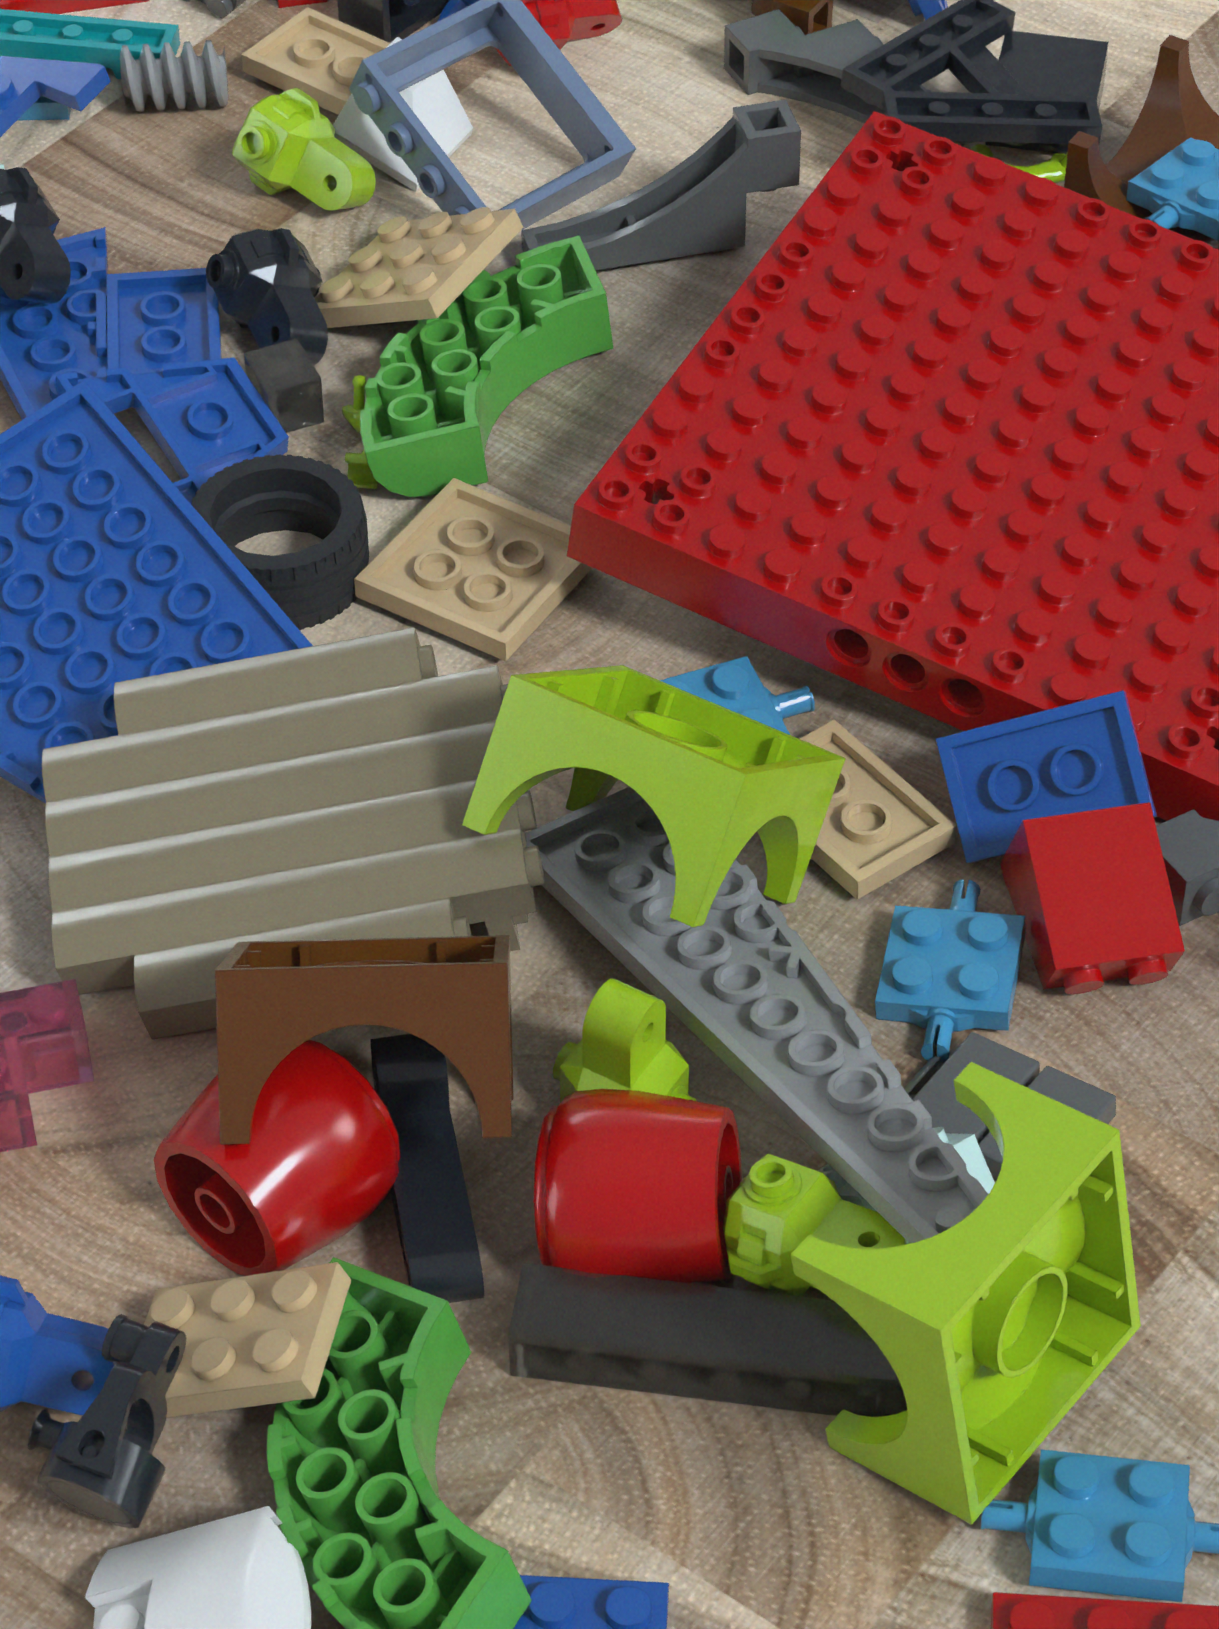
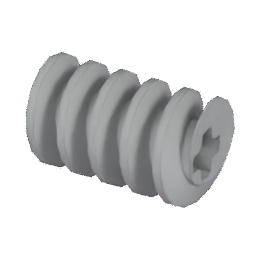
(174, 76)

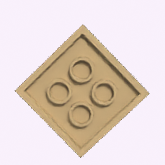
(416, 267)
(474, 569)

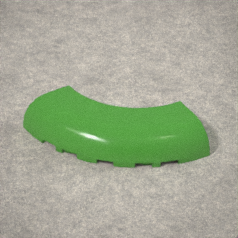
(459, 372)
(362, 1477)

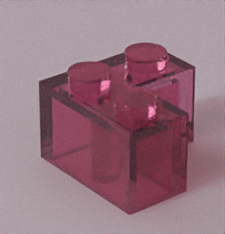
(39, 1051)

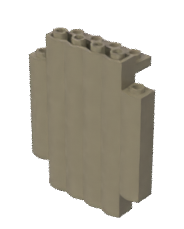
(277, 807)

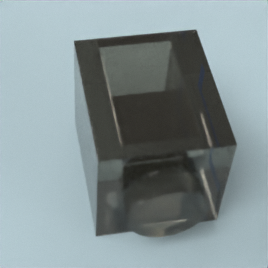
(287, 384)

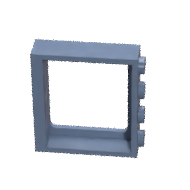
(543, 69)

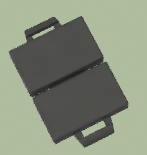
(940, 1097)

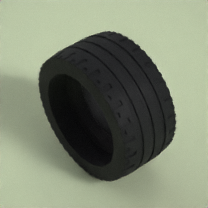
(297, 497)

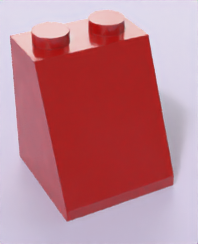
(1094, 898)

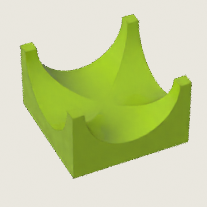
(693, 762)
(997, 1314)

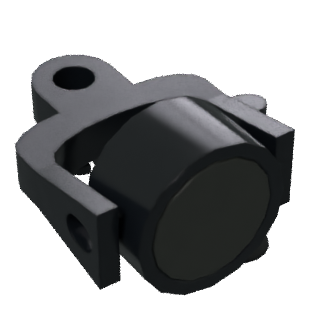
(92, 1459)

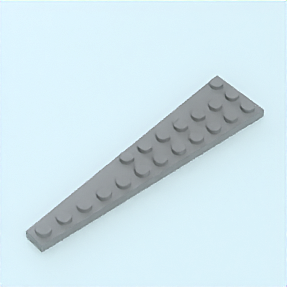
(760, 1007)

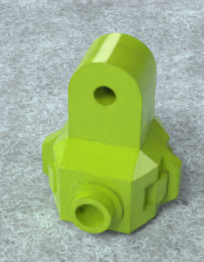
(294, 146)
(623, 1047)
(782, 1206)

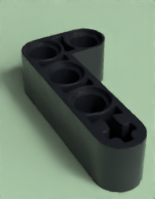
(430, 1187)

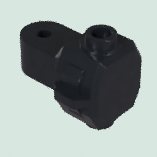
(30, 256)
(270, 287)

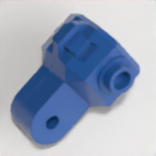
(46, 1355)

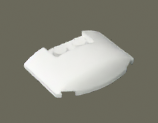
(205, 1577)

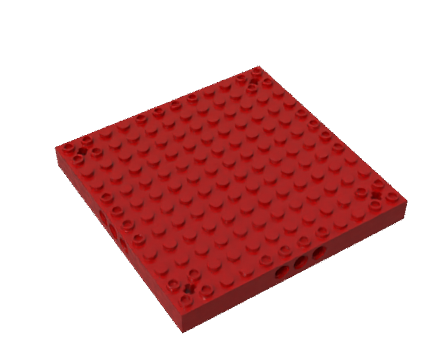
(951, 454)

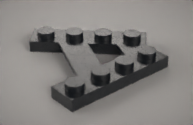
(997, 103)

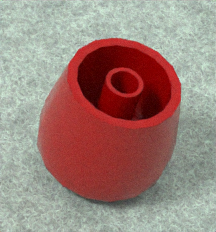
(310, 1174)
(636, 1185)

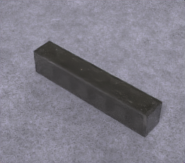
(698, 1343)

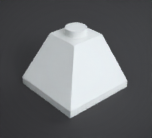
(434, 105)

